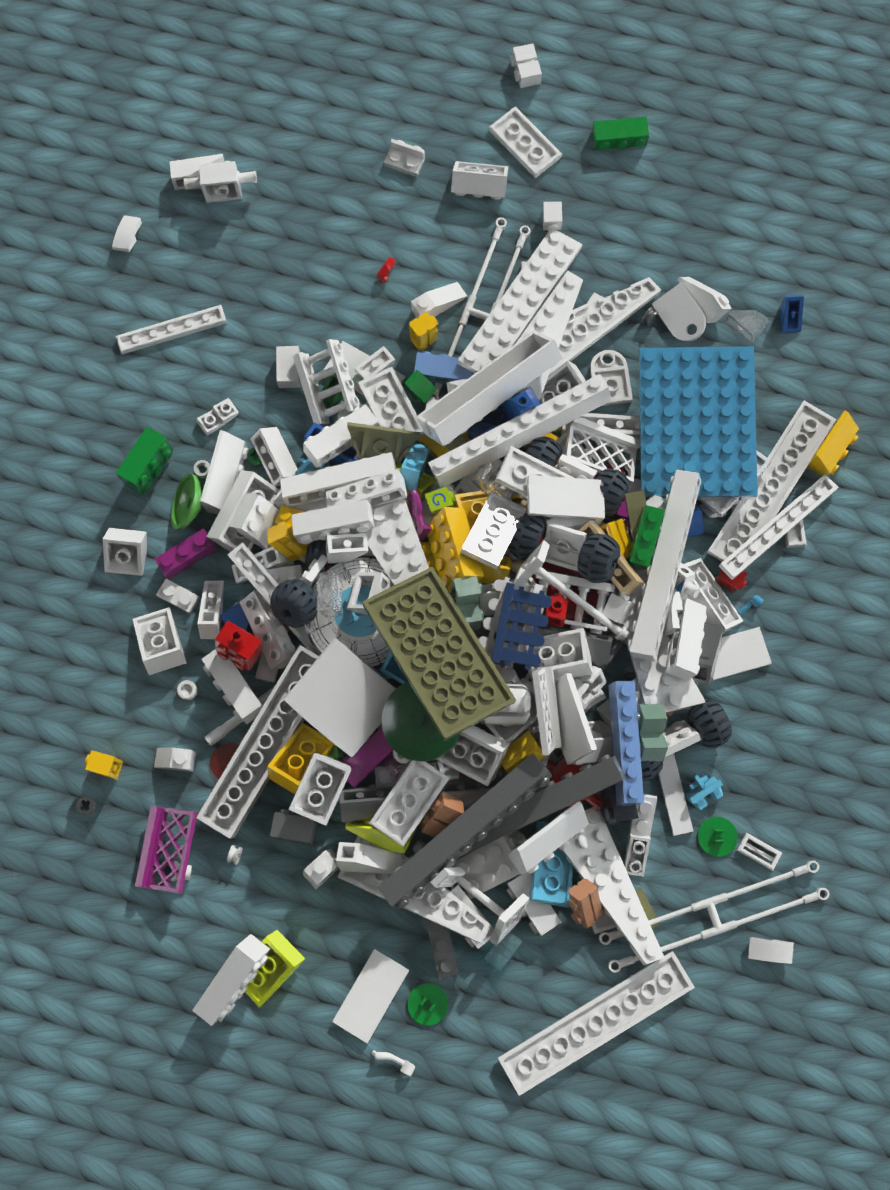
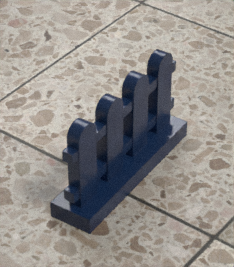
(522, 617)

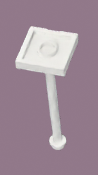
(533, 565)
(507, 918)

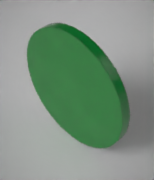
(717, 836)
(427, 1004)

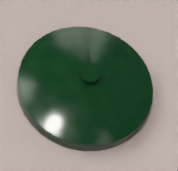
(411, 729)

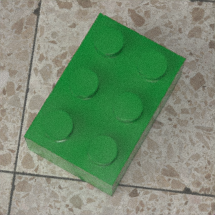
(145, 461)

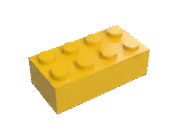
(446, 539)

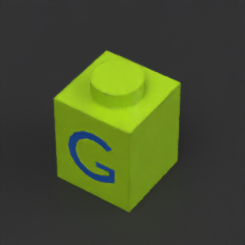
(438, 499)

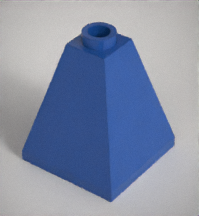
(520, 403)

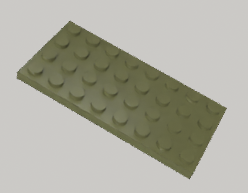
(438, 653)

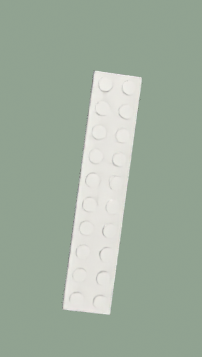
(521, 300)
(775, 484)
(595, 1023)

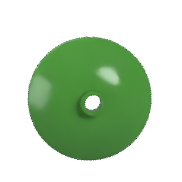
(186, 502)

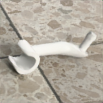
(407, 1067)

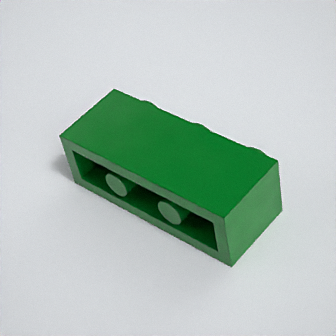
(620, 133)
(645, 536)

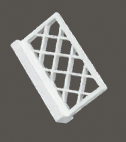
(602, 436)
(547, 709)

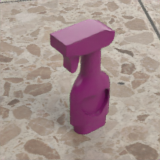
(416, 510)

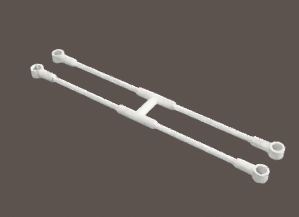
(469, 310)
(710, 905)

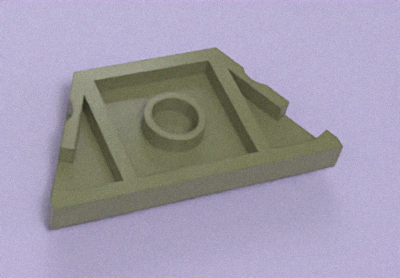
(377, 440)

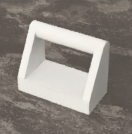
(379, 584)

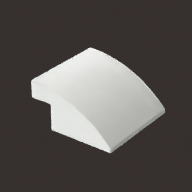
(341, 697)

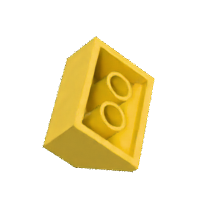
(834, 446)

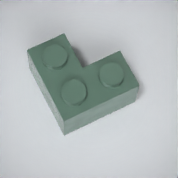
(466, 596)
(651, 725)

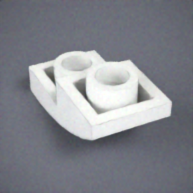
(125, 233)
(218, 417)
(672, 620)
(771, 950)

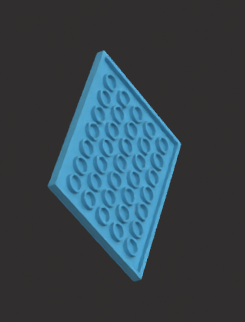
(698, 419)

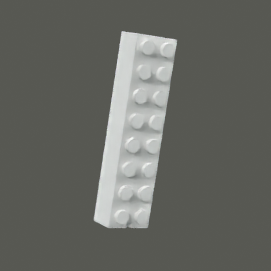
(489, 387)

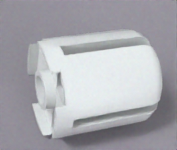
(516, 713)

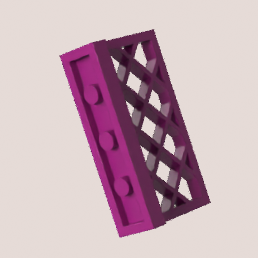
(154, 847)

